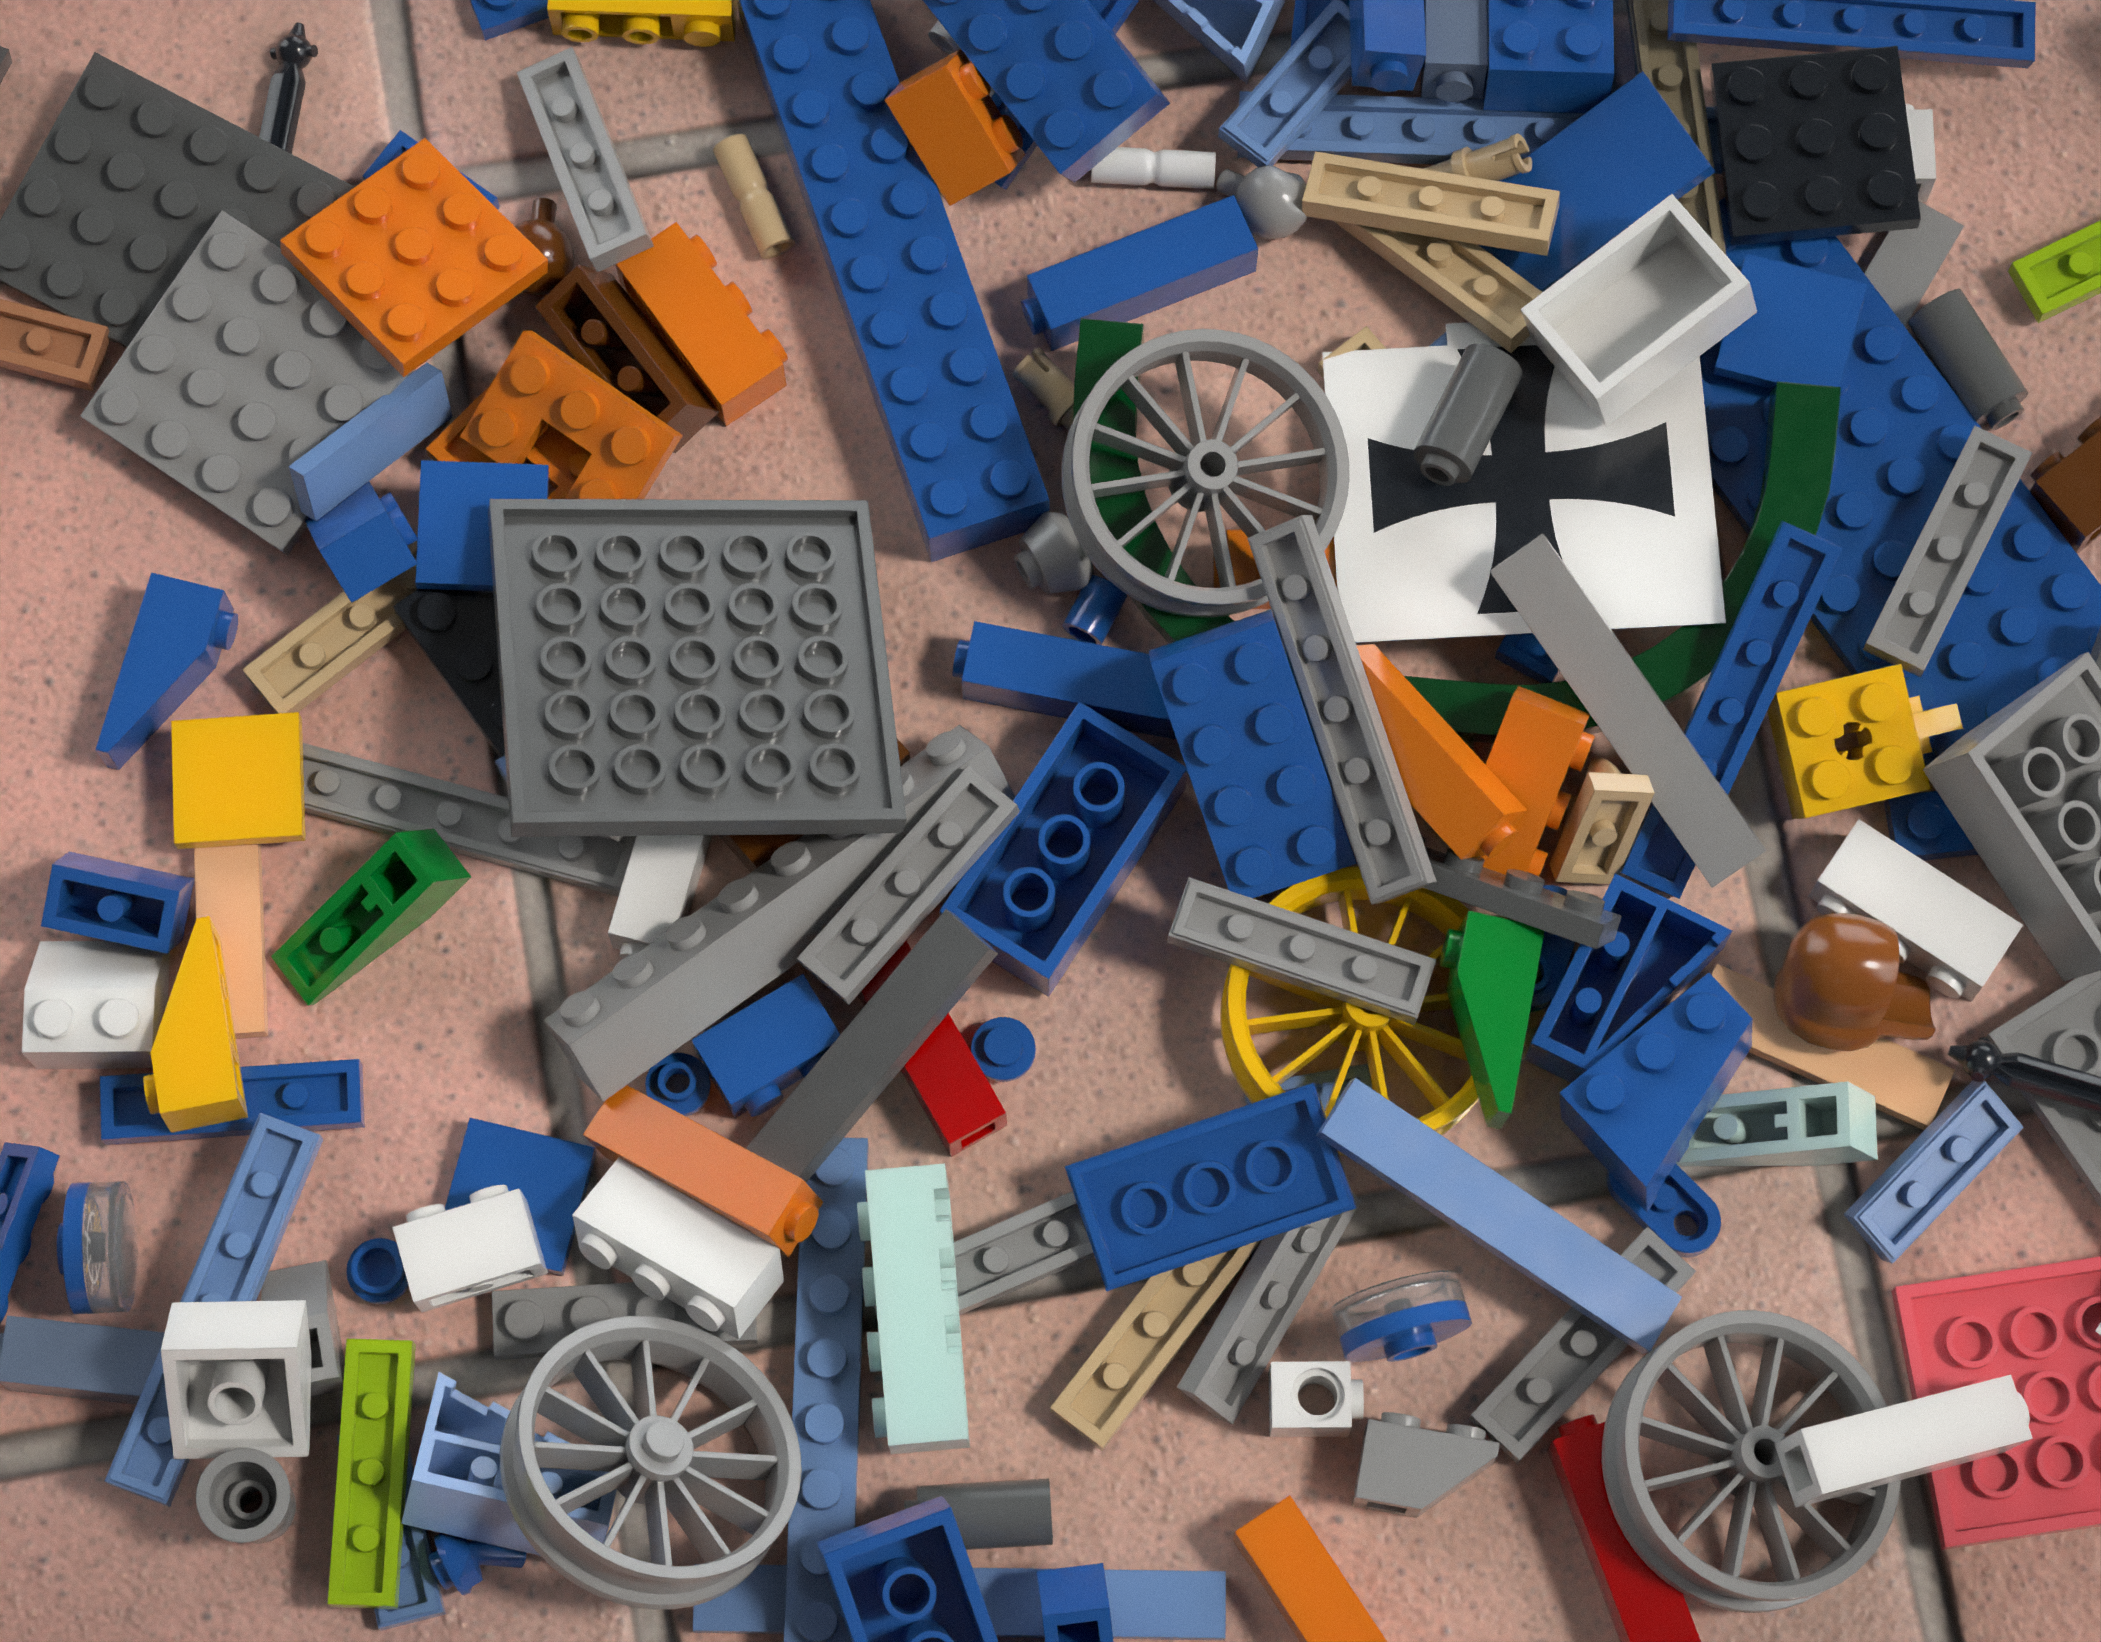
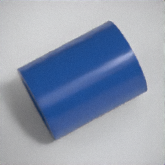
(1094, 611)

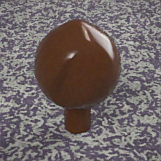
(550, 242)

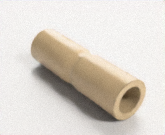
(751, 190)

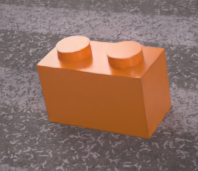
(956, 127)

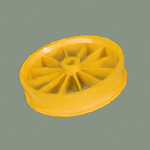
(1349, 1024)

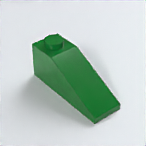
(371, 912)
(1491, 998)

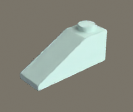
(1787, 1128)

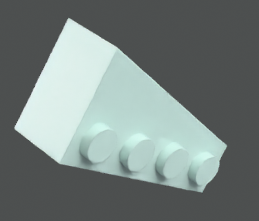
(916, 1309)

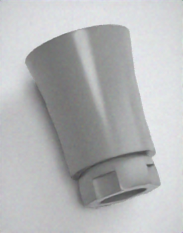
(228, 1487)

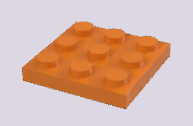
(414, 257)

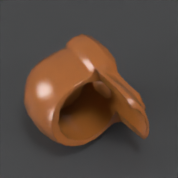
(1846, 988)

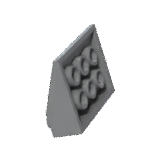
(2032, 809)

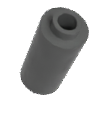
(1969, 359)
(1467, 414)
(996, 1511)

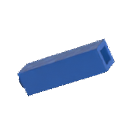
(1387, 43)
(1141, 272)
(1056, 673)

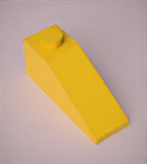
(196, 1045)

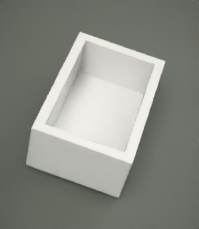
(1639, 310)

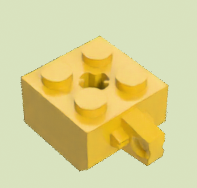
(1889, 732)

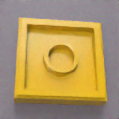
(238, 780)

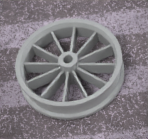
(1203, 470)
(650, 1462)
(1740, 1462)

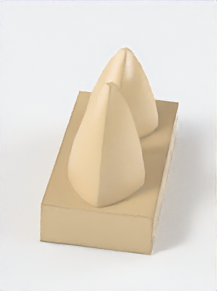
(1601, 825)

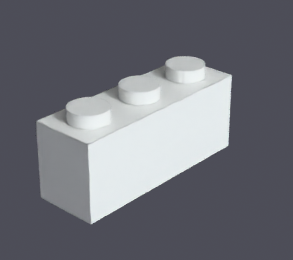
(1936, 919)
(677, 1249)

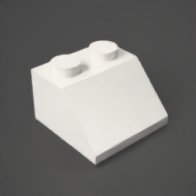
(93, 1005)
(238, 1377)

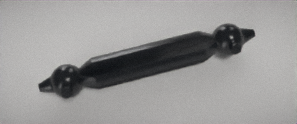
(287, 88)
(2029, 1074)

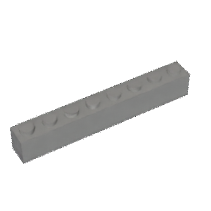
(742, 935)

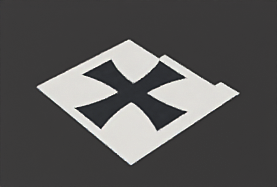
(1615, 501)

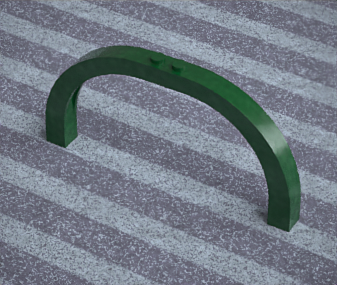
(1792, 490)

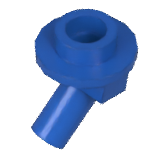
(459, 1561)

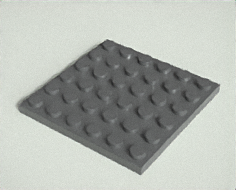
(693, 668)

